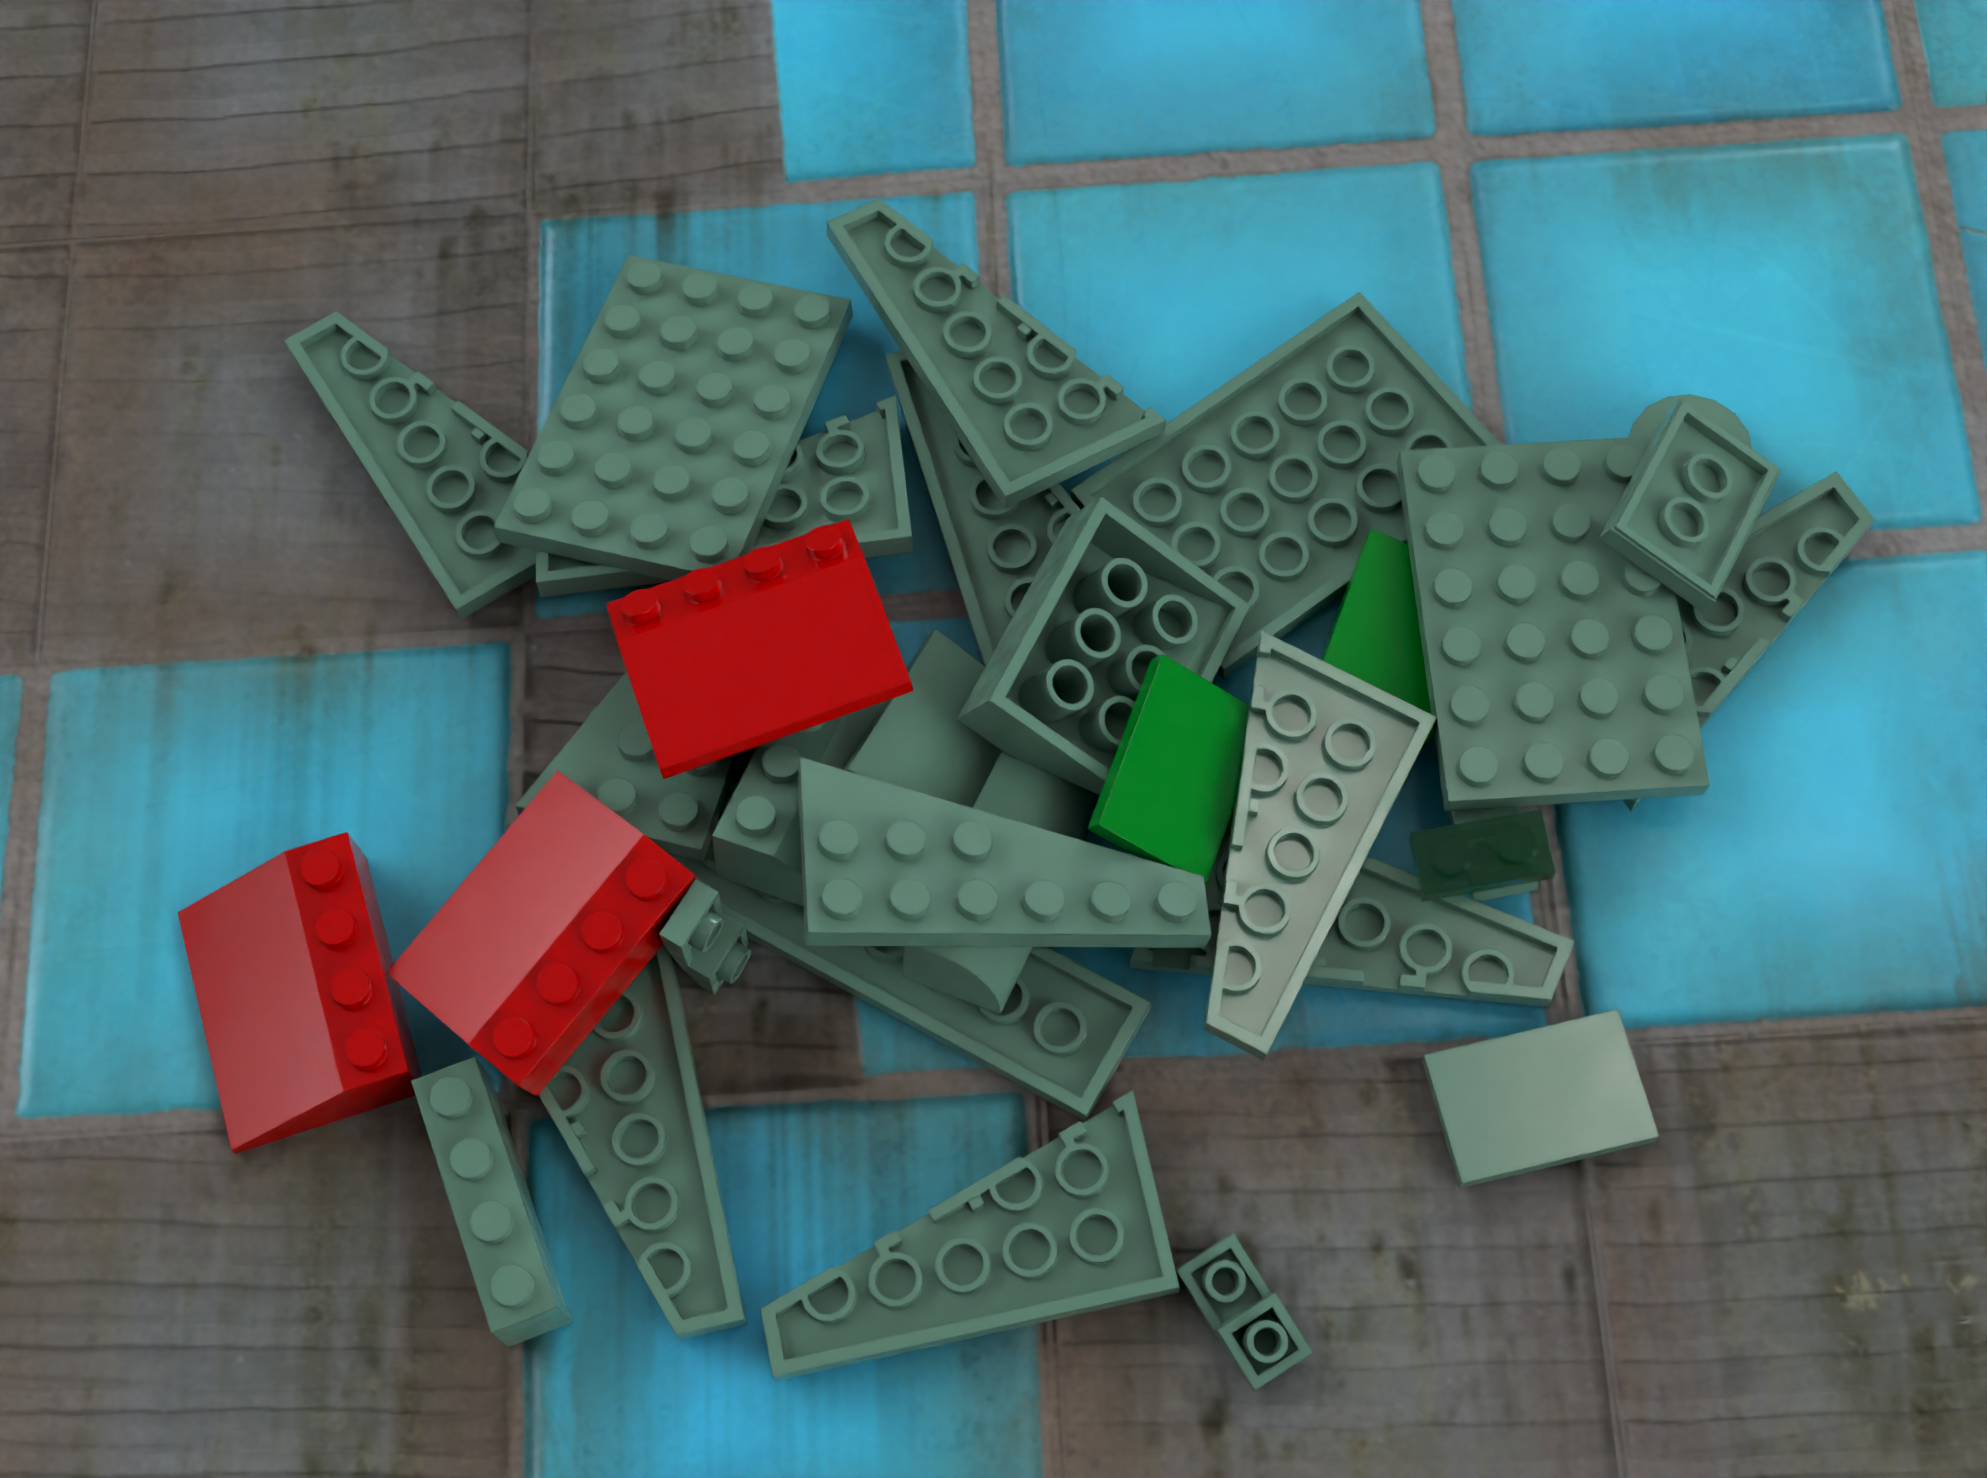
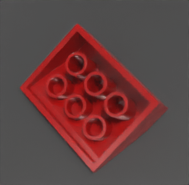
(757, 648)
(545, 933)
(299, 994)

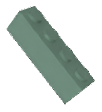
(491, 1202)

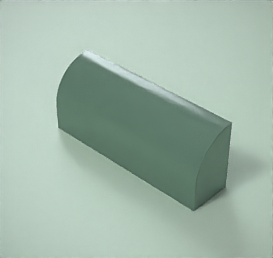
(1027, 796)

